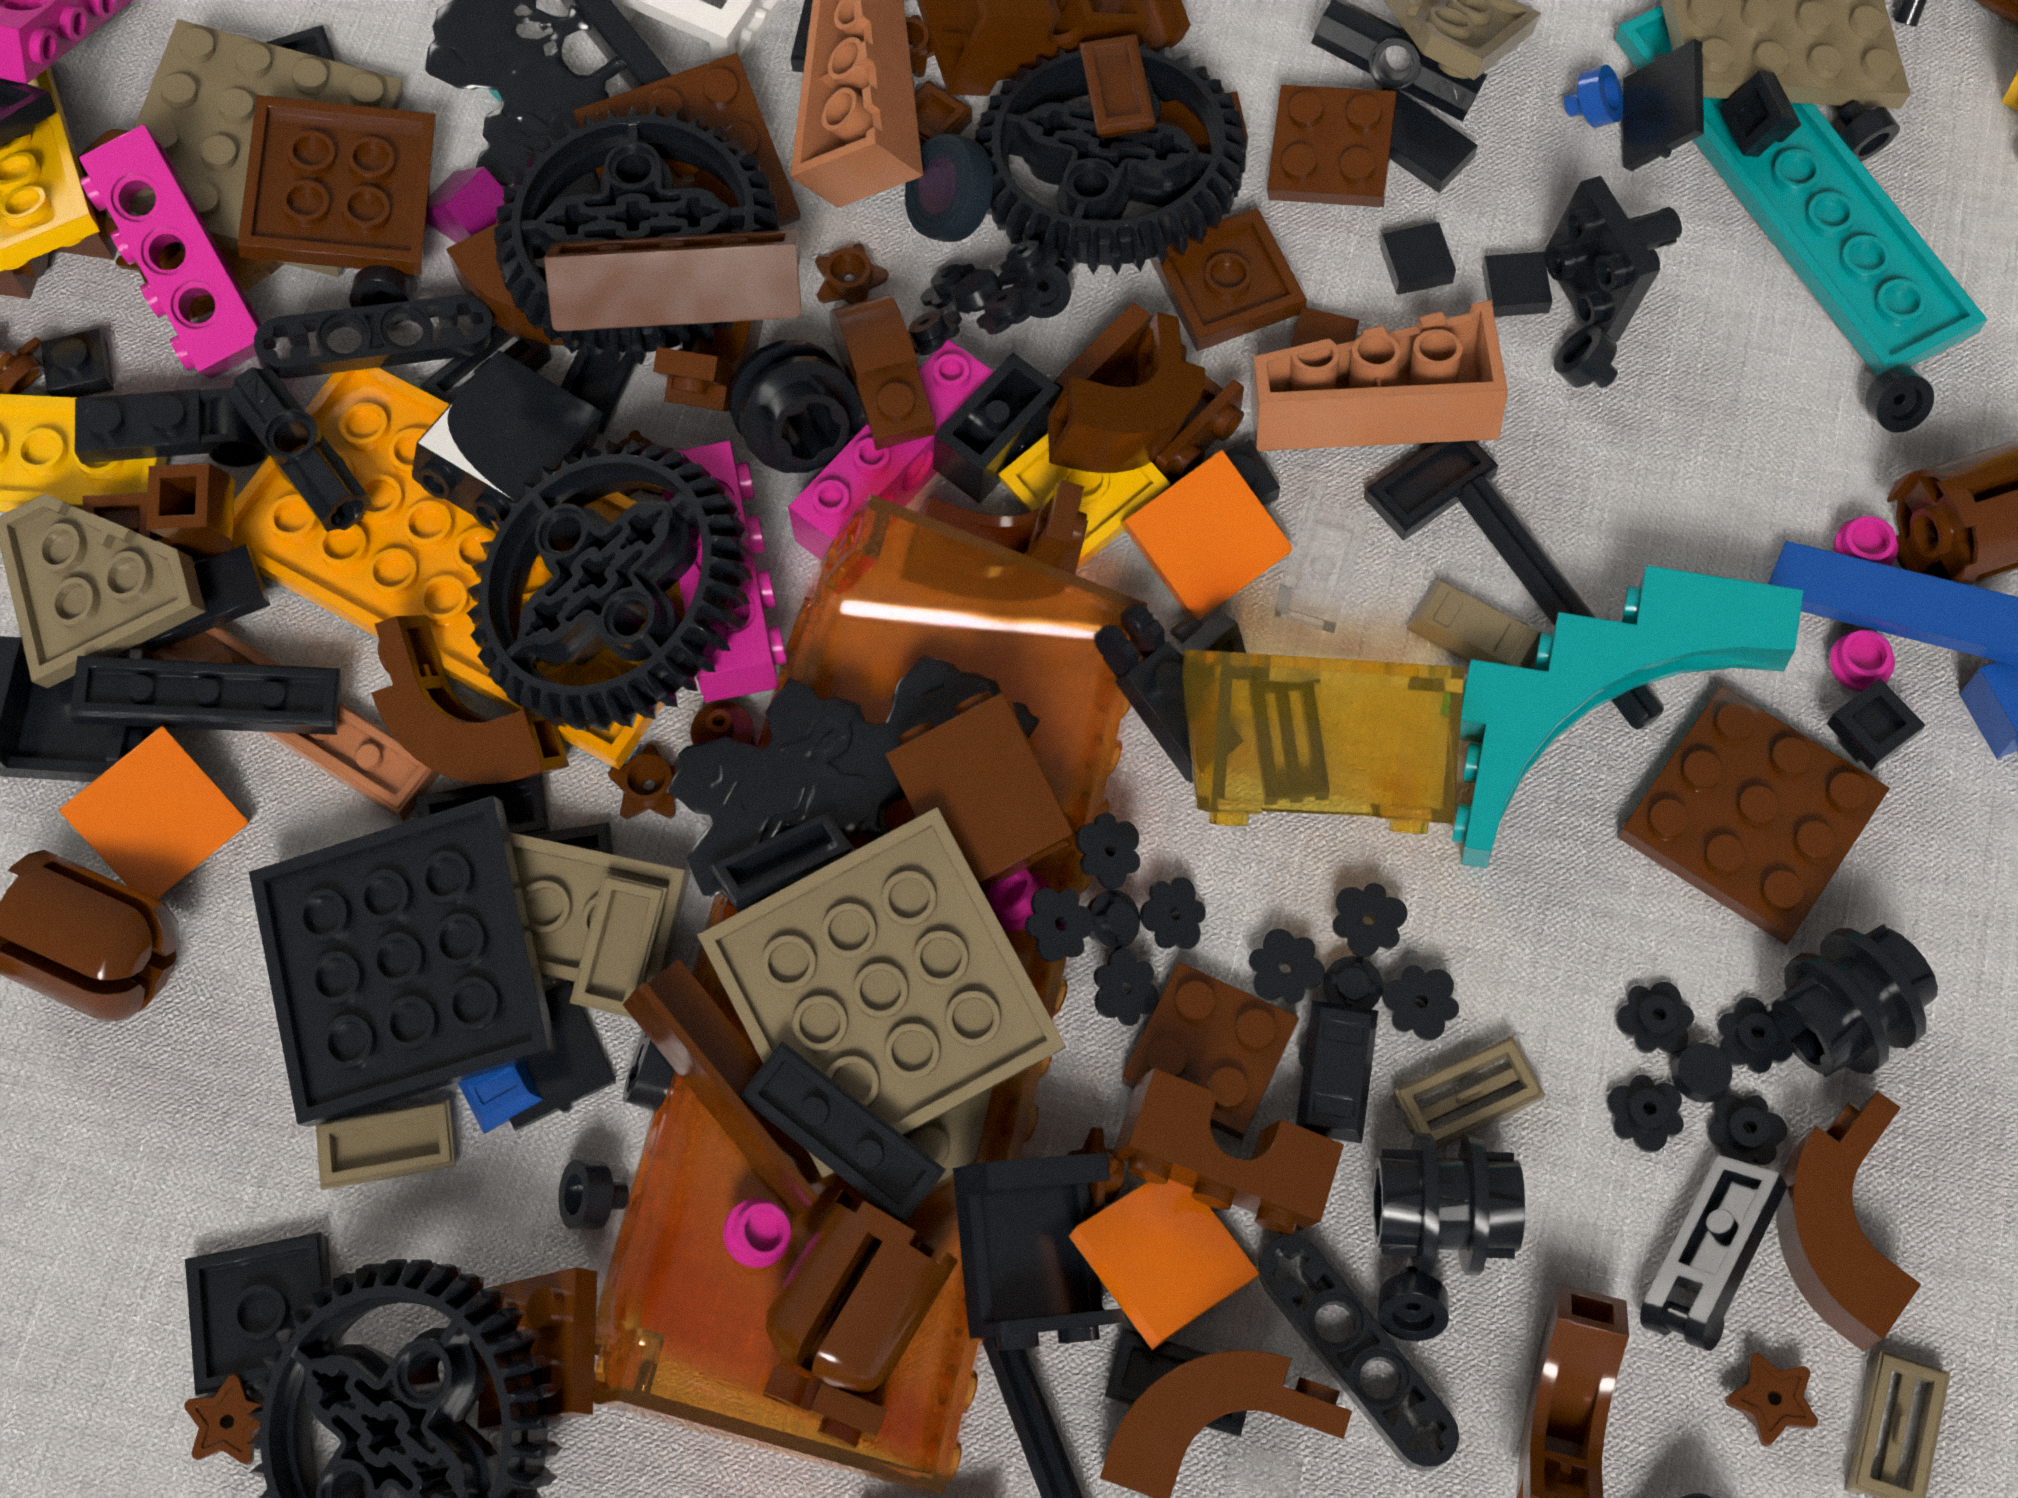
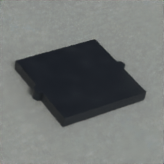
(1663, 105)
(571, 1072)

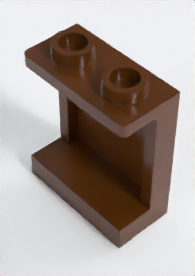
(1110, 363)
(985, 787)

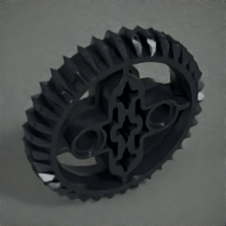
(631, 153)
(1106, 173)
(609, 585)
(395, 1414)

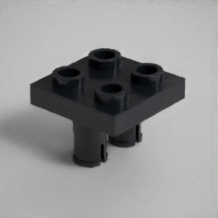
(1606, 257)

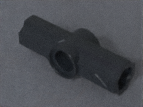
(1363, 42)
(316, 468)

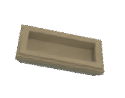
(1473, 628)
(618, 944)
(385, 1145)

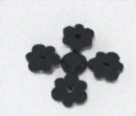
(982, 290)
(1114, 919)
(1352, 978)
(1700, 1074)

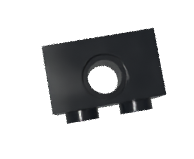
(994, 427)

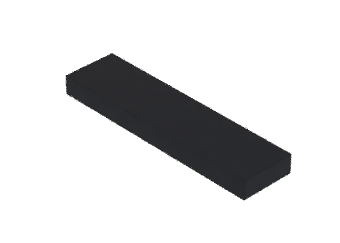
(206, 695)

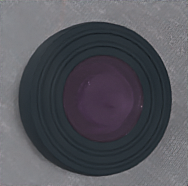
(954, 188)

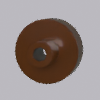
(723, 720)

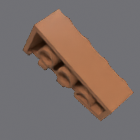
(856, 102)
(1384, 387)

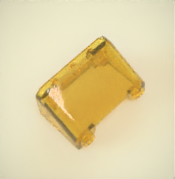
(1322, 737)

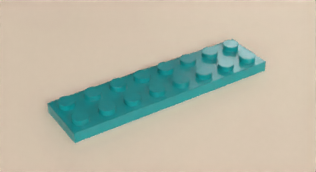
(1833, 228)

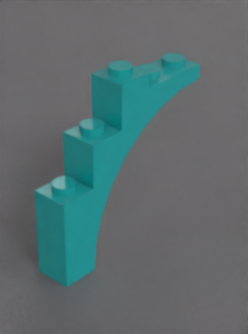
(1666, 629)

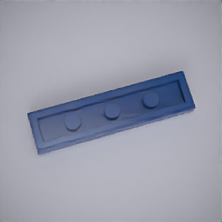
(1901, 602)

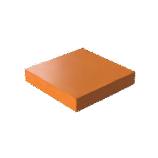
(1207, 536)
(154, 815)
(1163, 1258)

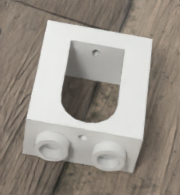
(726, 29)

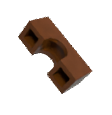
(1172, 1139)

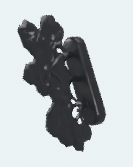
(481, 49)
(814, 764)

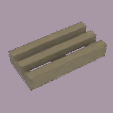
(1418, 1120)
(1870, 1422)

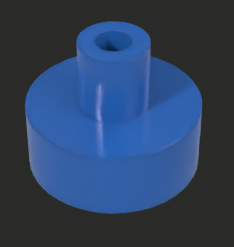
(1597, 97)

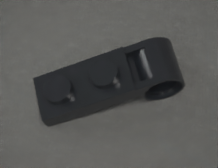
(164, 427)

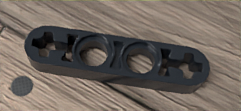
(376, 346)
(1364, 1345)

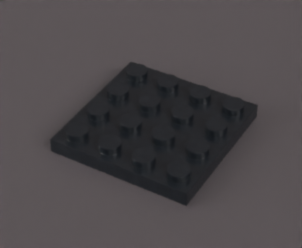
(401, 962)

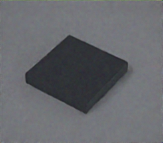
(245, 1299)

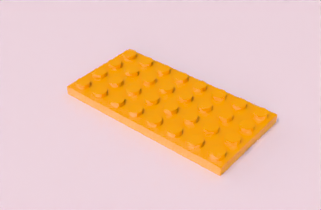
(409, 547)

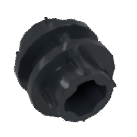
(793, 406)
(1854, 1000)
(1478, 1200)

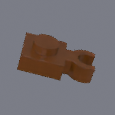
(841, 1414)

